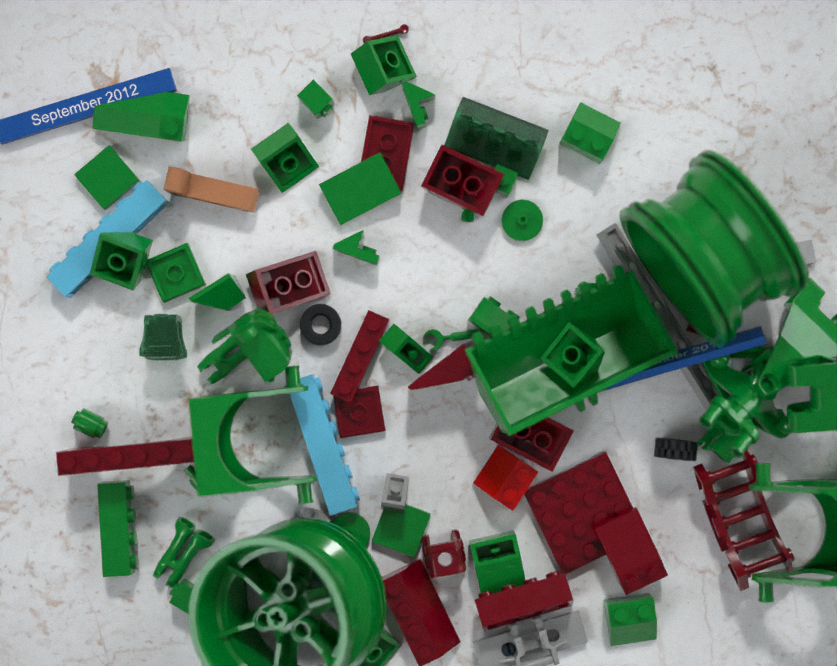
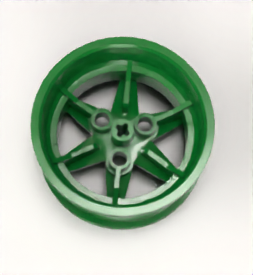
(715, 247)
(227, 631)

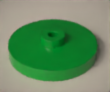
(522, 220)
(355, 525)

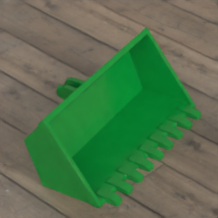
(526, 390)

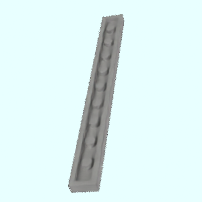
(623, 255)

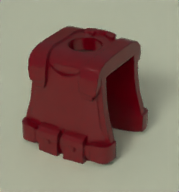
(453, 547)

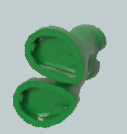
(218, 359)
(199, 541)

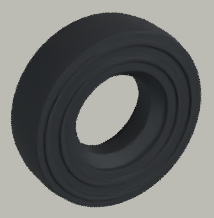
(320, 310)

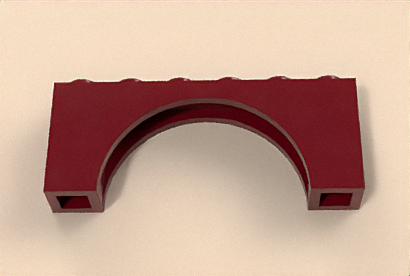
(122, 457)

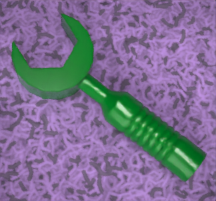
(455, 336)

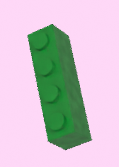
(116, 528)

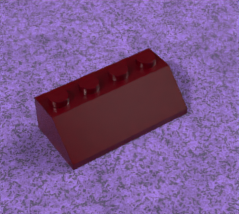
(524, 601)
(420, 612)

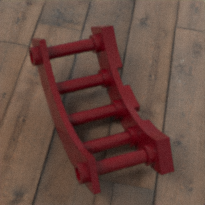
(720, 524)

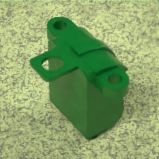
(261, 342)

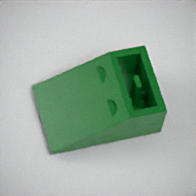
(497, 561)

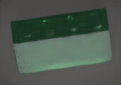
(496, 137)

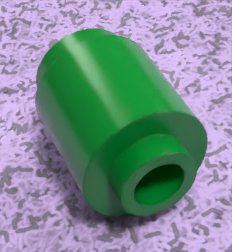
(89, 423)

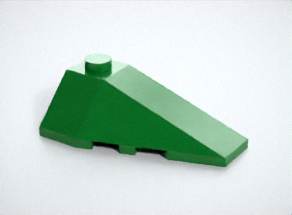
(152, 116)

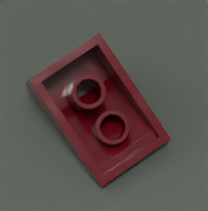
(462, 180)
(288, 283)
(451, 369)
(539, 443)
(630, 551)

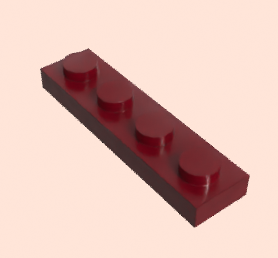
(359, 356)

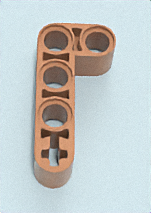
(210, 190)

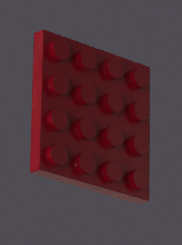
(575, 503)

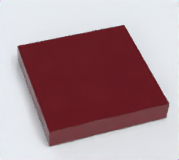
(361, 416)

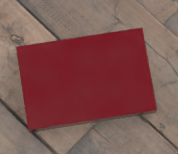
(393, 141)

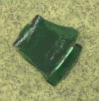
(163, 338)

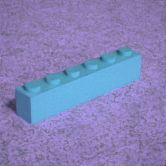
(130, 216)
(323, 446)

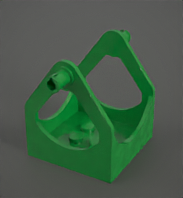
(214, 459)
(826, 558)

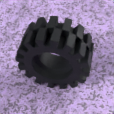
(675, 449)

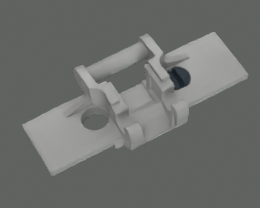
(530, 634)

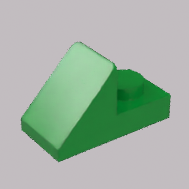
(415, 97)
(351, 245)

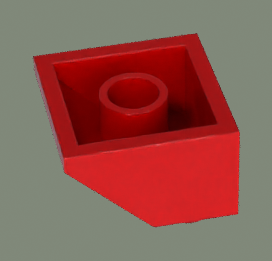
(505, 477)

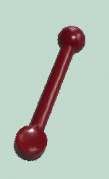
(403, 29)

